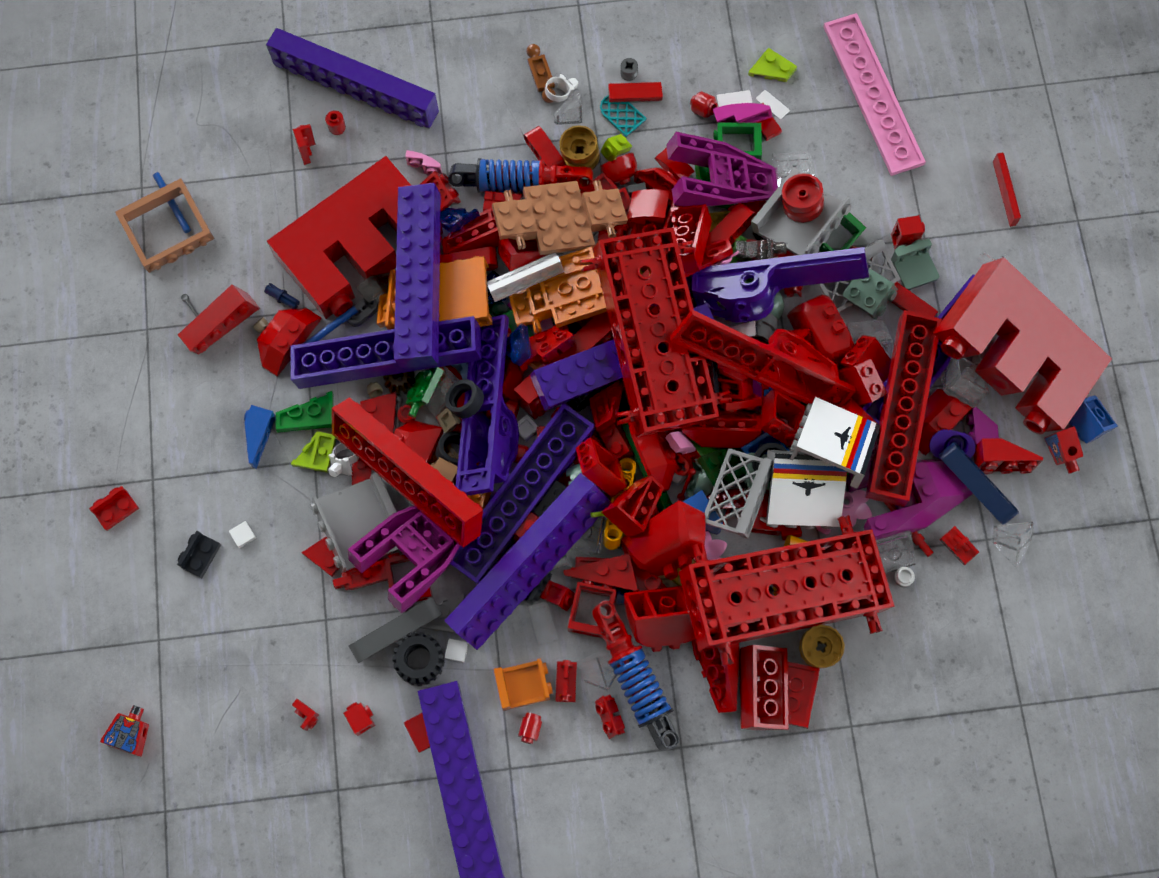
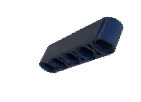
(978, 483)

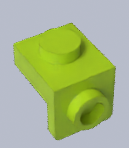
(615, 146)

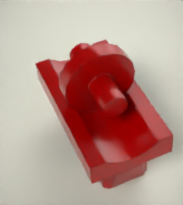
(959, 545)

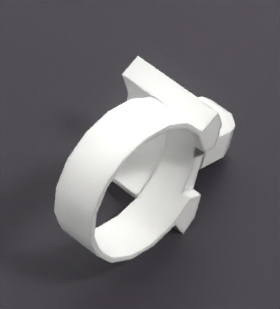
(565, 85)
(341, 465)

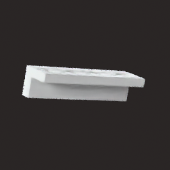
(525, 277)

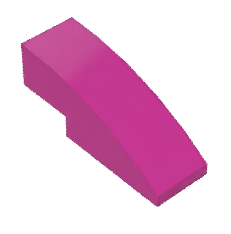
(742, 113)

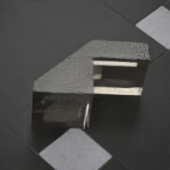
(374, 286)

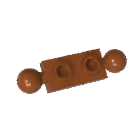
(540, 71)

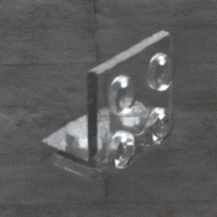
(873, 328)

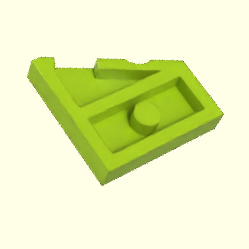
(773, 66)
(316, 453)

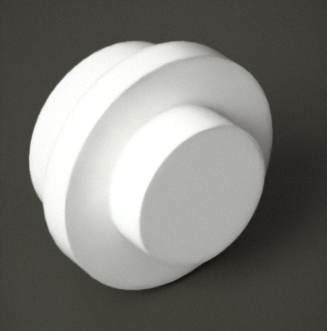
(904, 576)

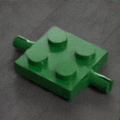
(423, 389)

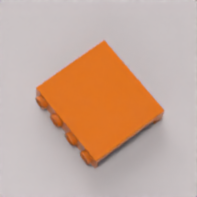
(464, 290)

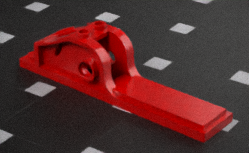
(784, 364)

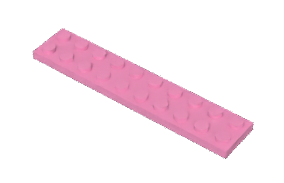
(874, 94)

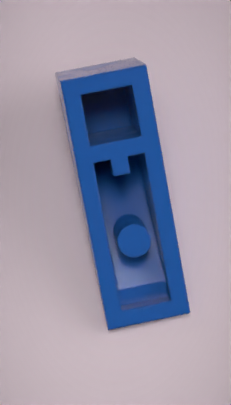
(257, 428)

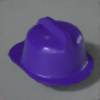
(944, 438)

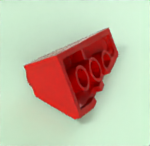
(722, 679)

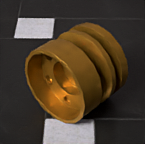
(579, 147)
(832, 651)

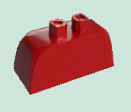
(826, 325)
(668, 540)
(659, 617)

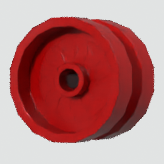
(803, 197)

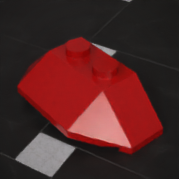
(656, 179)
(474, 235)
(283, 331)
(940, 414)
(726, 431)
(656, 456)

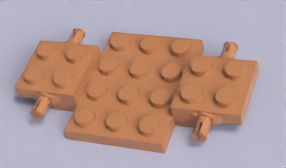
(559, 216)

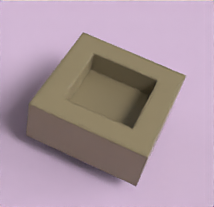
(448, 420)

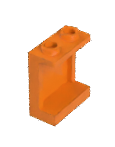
(523, 684)

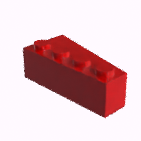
(692, 224)
(218, 319)

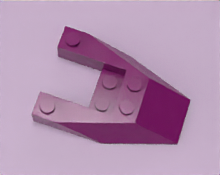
(733, 173)
(932, 495)
(419, 541)

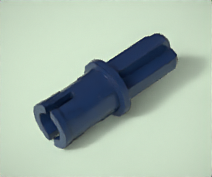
(281, 296)

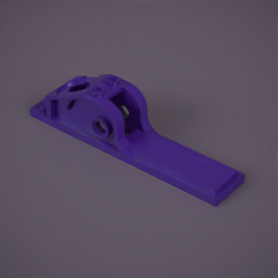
(756, 299)
(484, 441)

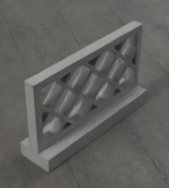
(871, 251)
(754, 498)

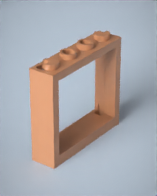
(152, 201)

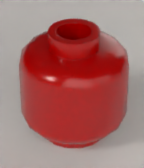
(703, 104)

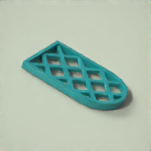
(617, 126)

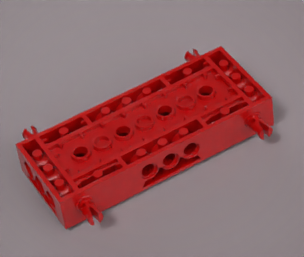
(640, 332)
(721, 622)

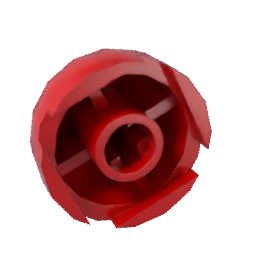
(620, 169)

